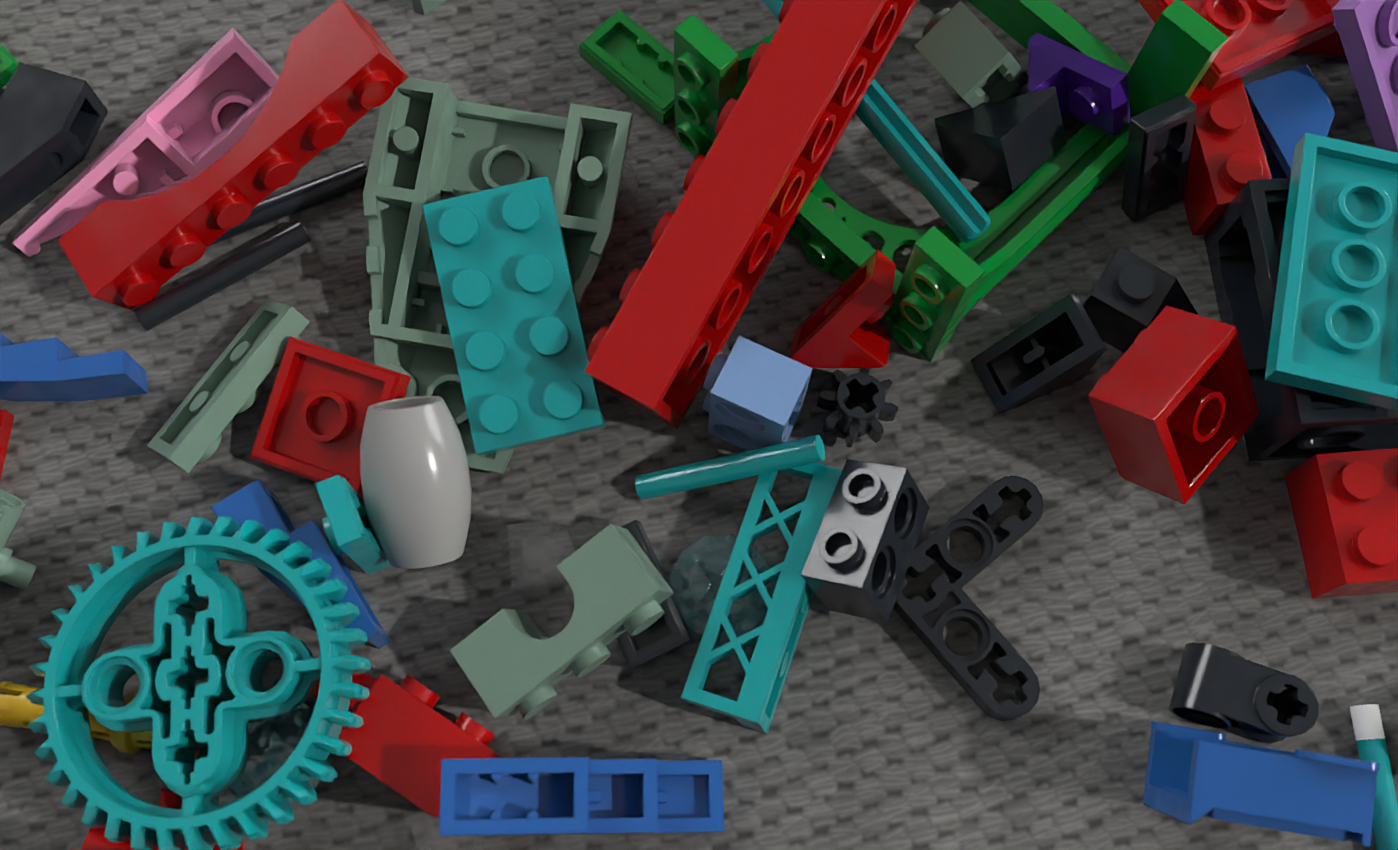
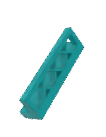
(786, 609)

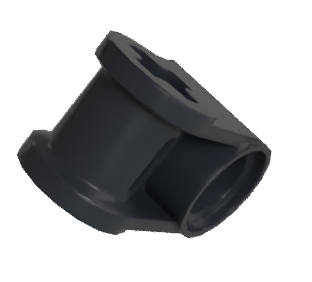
(1232, 695)

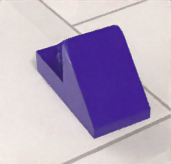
(1083, 84)

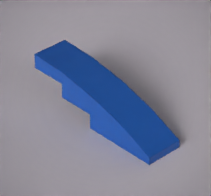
(56, 373)
(579, 796)

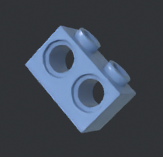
(754, 395)

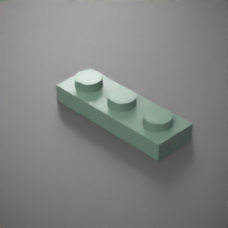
(228, 386)

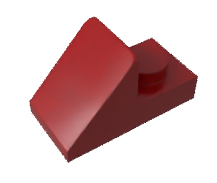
(845, 325)

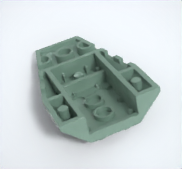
(445, 148)

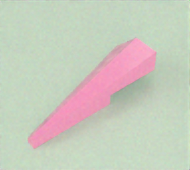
(169, 141)

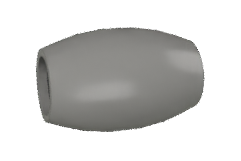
(415, 481)

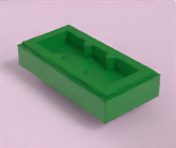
(633, 64)

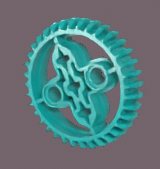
(213, 711)

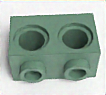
(970, 57)

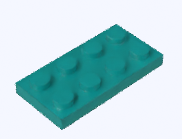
(1339, 274)
(513, 316)

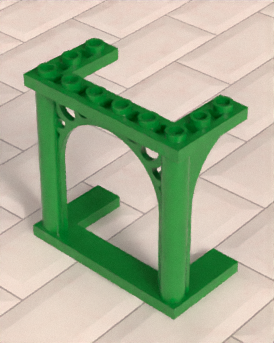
(942, 272)

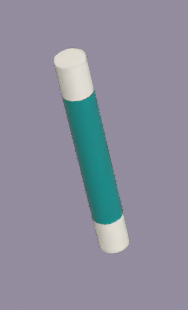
(1373, 748)

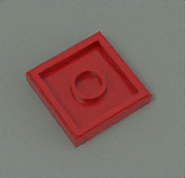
(320, 411)

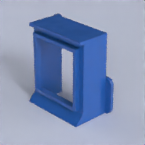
(1297, 792)

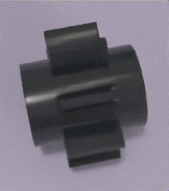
(856, 422)

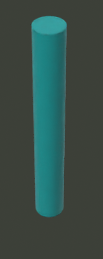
(731, 467)

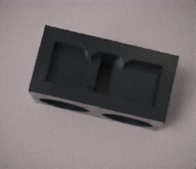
(866, 540)

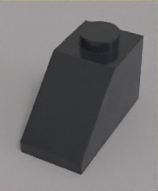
(1130, 298)

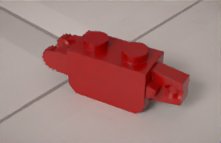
(408, 739)

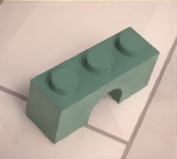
(612, 592)

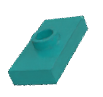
(349, 525)

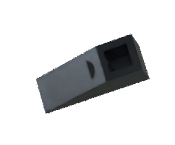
(44, 132)

